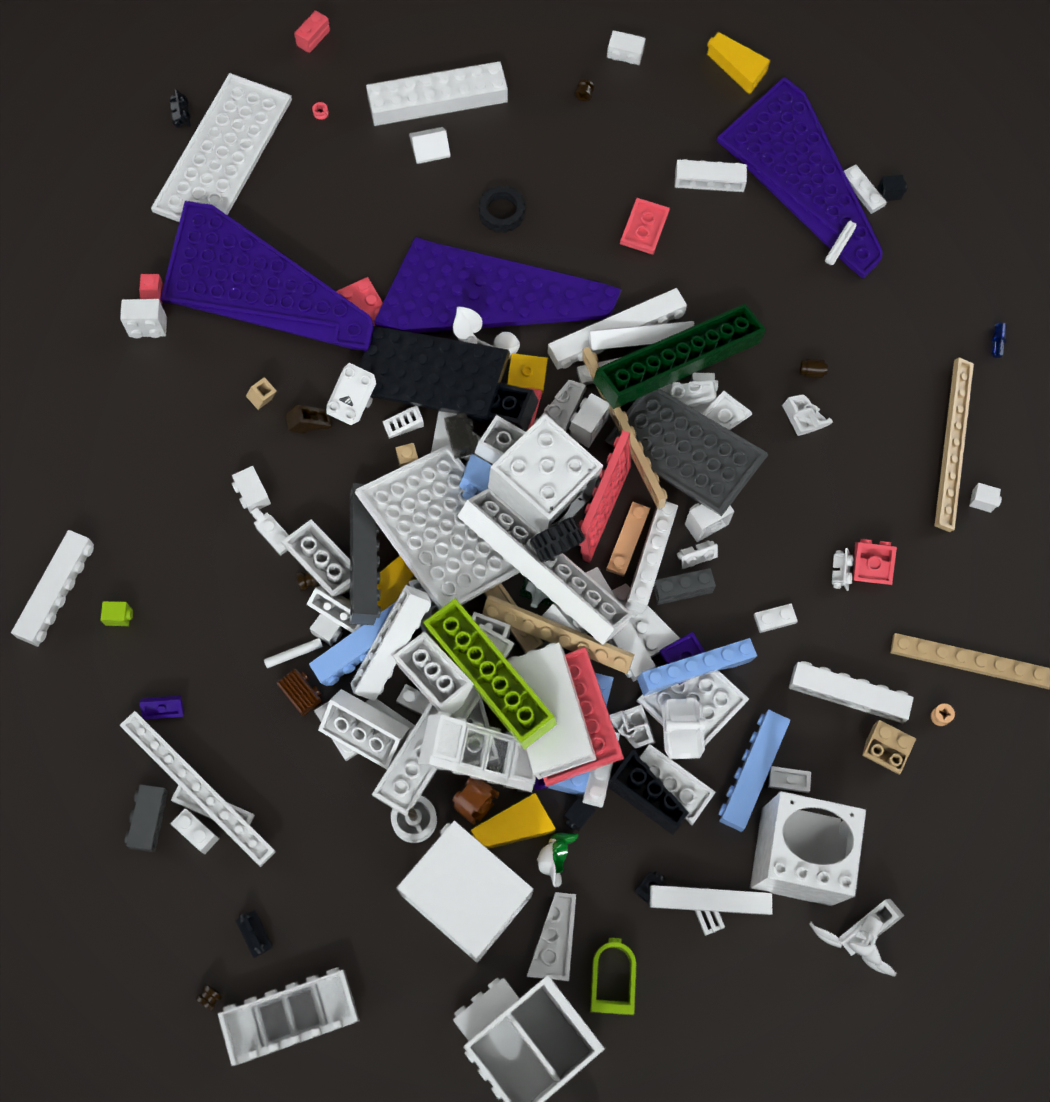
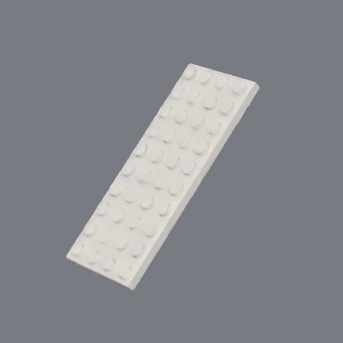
(223, 147)

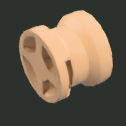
(939, 718)

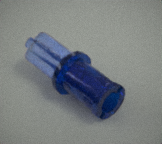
(999, 339)

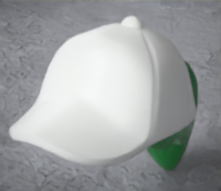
(554, 854)

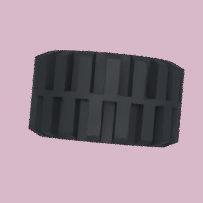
(557, 539)

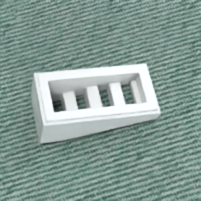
(407, 414)

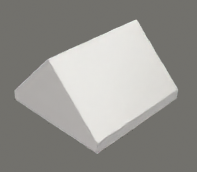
(430, 145)

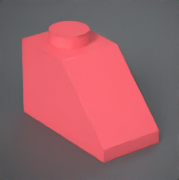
(151, 286)

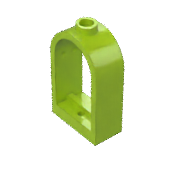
(613, 1007)

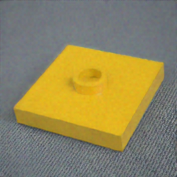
(527, 371)

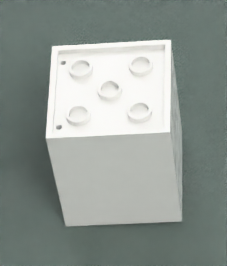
(545, 475)
(808, 852)
(465, 891)
(533, 1046)

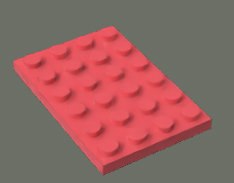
(605, 495)
(596, 717)

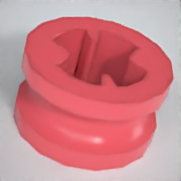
(320, 105)

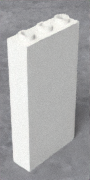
(569, 741)

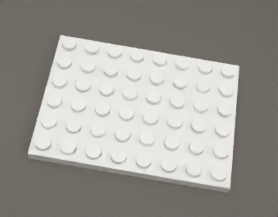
(419, 517)

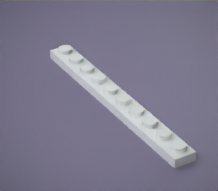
(197, 788)

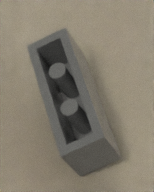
(684, 586)
(146, 818)

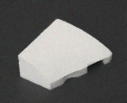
(804, 415)
(634, 726)

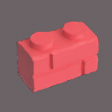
(312, 31)

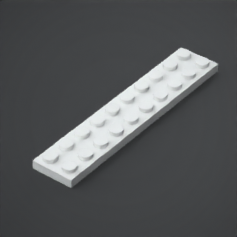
(405, 777)

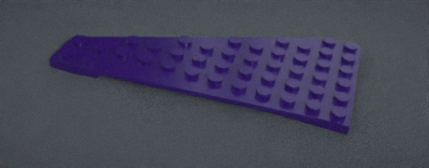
(796, 163)
(240, 276)
(502, 292)

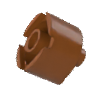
(475, 800)

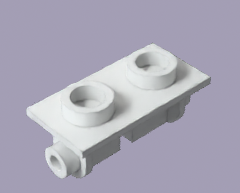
(705, 552)
(842, 561)

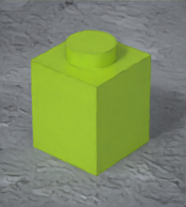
(116, 613)

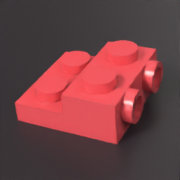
(874, 562)

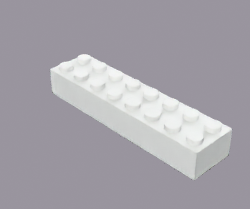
(437, 93)

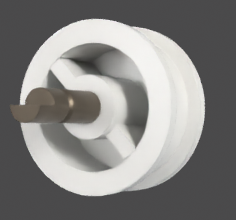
(419, 823)

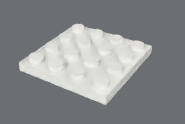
(713, 691)

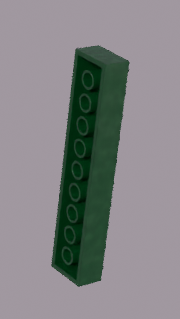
(678, 356)

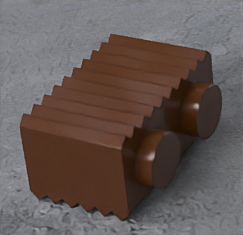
(299, 691)

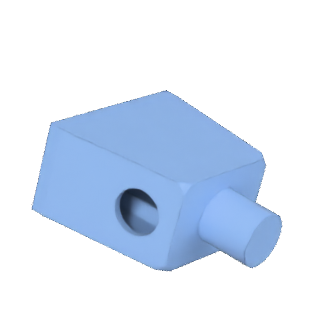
(475, 477)

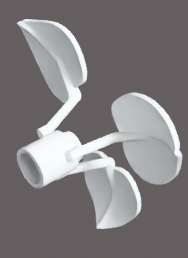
(470, 322)
(869, 953)

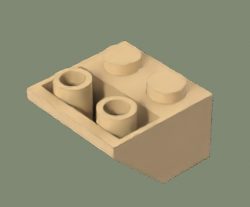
(888, 746)

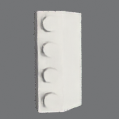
(320, 558)
(434, 674)
(363, 728)

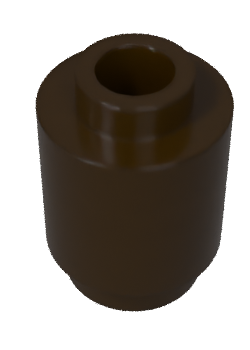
(813, 368)

